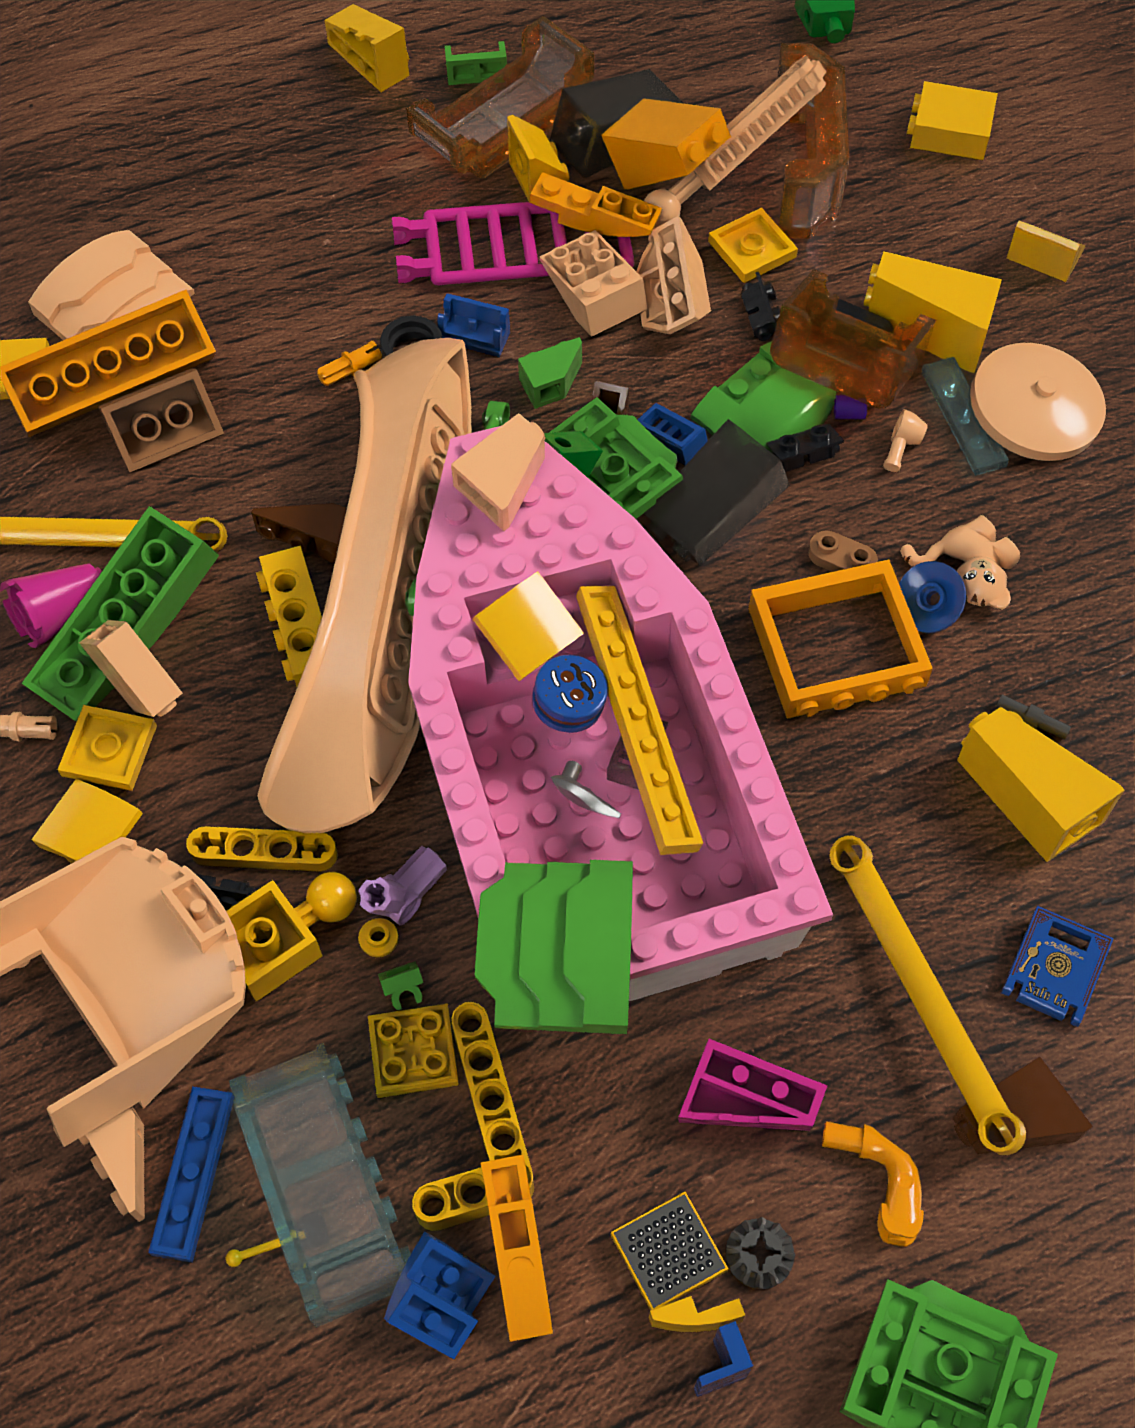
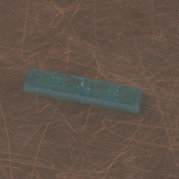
(953, 398)

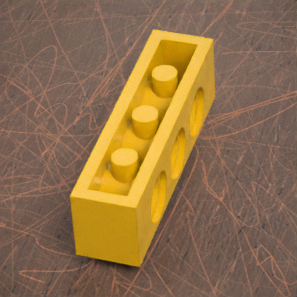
(289, 571)

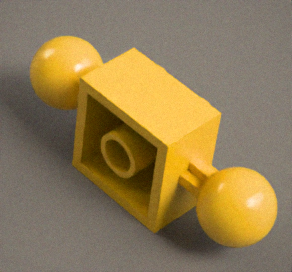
(289, 941)

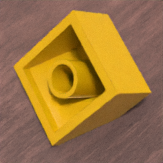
(532, 154)

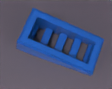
(692, 436)

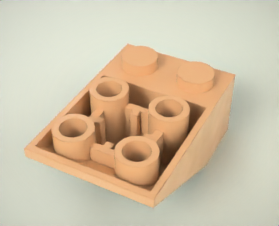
(595, 282)

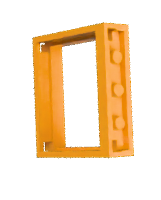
(828, 589)

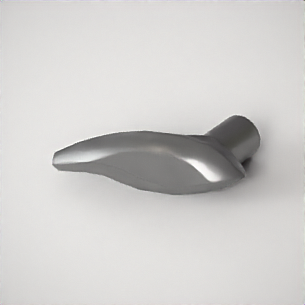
(579, 794)

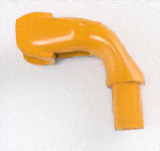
(901, 1214)

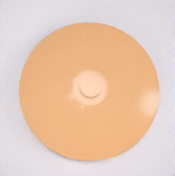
(1037, 401)

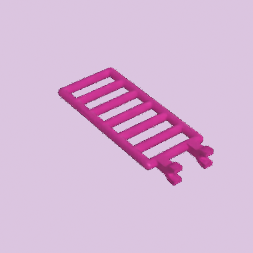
(411, 268)

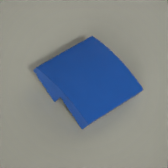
(438, 1295)

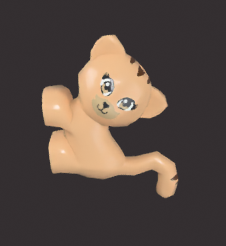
(983, 560)

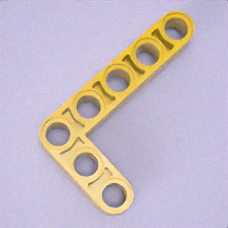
(491, 1124)

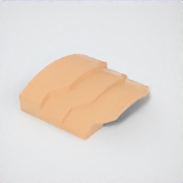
(102, 284)

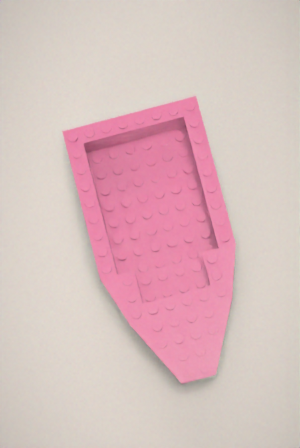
(494, 759)

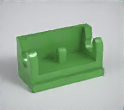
(474, 66)

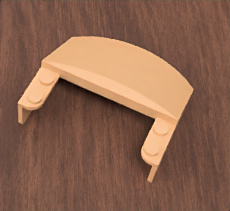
(141, 961)

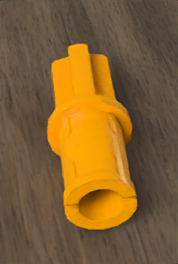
(349, 363)

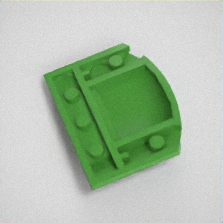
(765, 401)

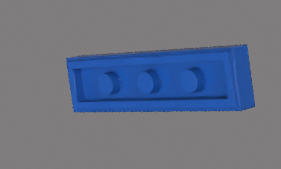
(191, 1175)

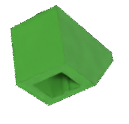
(550, 372)

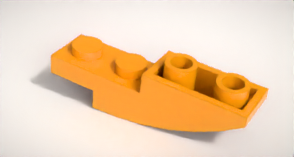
(606, 212)
(517, 1248)

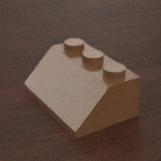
(161, 419)

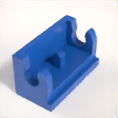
(477, 323)

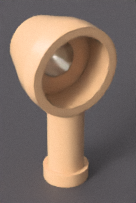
(907, 431)

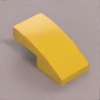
(683, 1316)

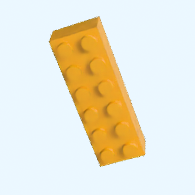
(106, 362)

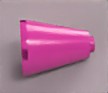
(45, 600)

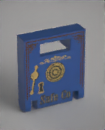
(1055, 971)

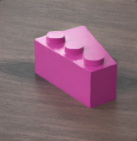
(749, 1092)

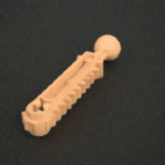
(747, 133)

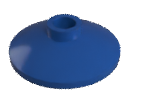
(923, 582)

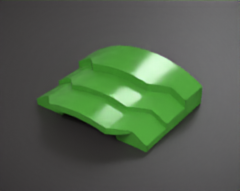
(633, 463)
(558, 946)
(946, 1364)

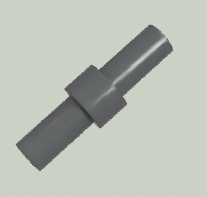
(1035, 717)

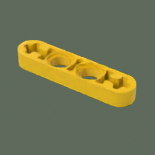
(261, 855)

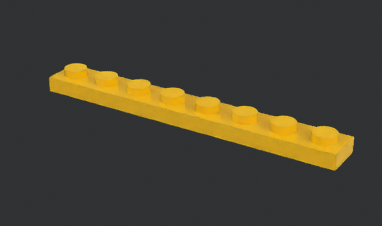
(639, 722)

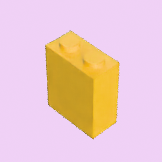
(952, 120)

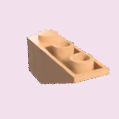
(121, 1158)

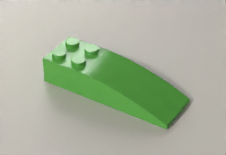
(141, 586)

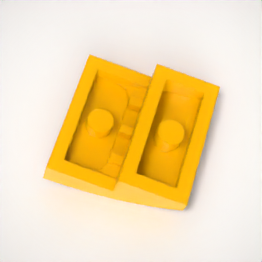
(527, 626)
(85, 822)

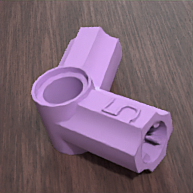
(401, 893)

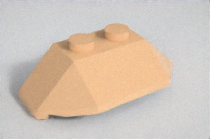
(672, 279)

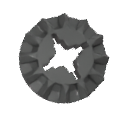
(744, 1265)

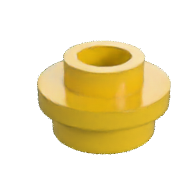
(382, 947)

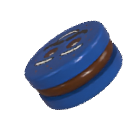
(569, 693)

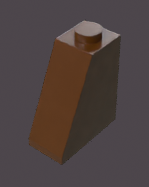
(1038, 1102)

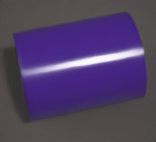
(849, 408)

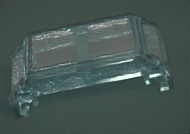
(320, 1184)

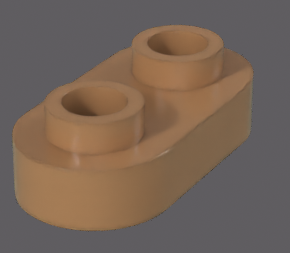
(842, 553)

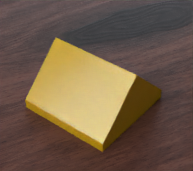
(1044, 251)

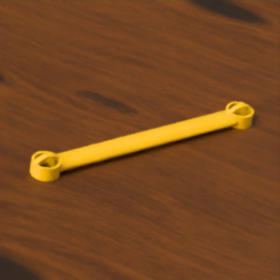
(88, 531)
(928, 996)

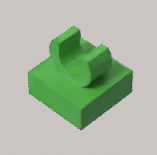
(400, 980)

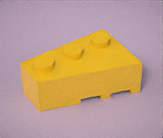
(369, 45)

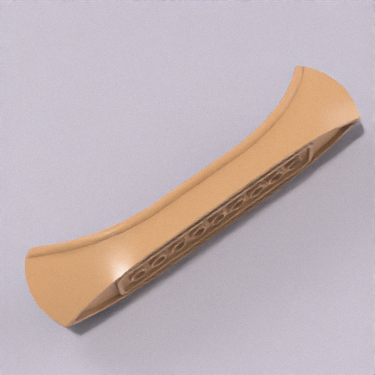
(354, 700)

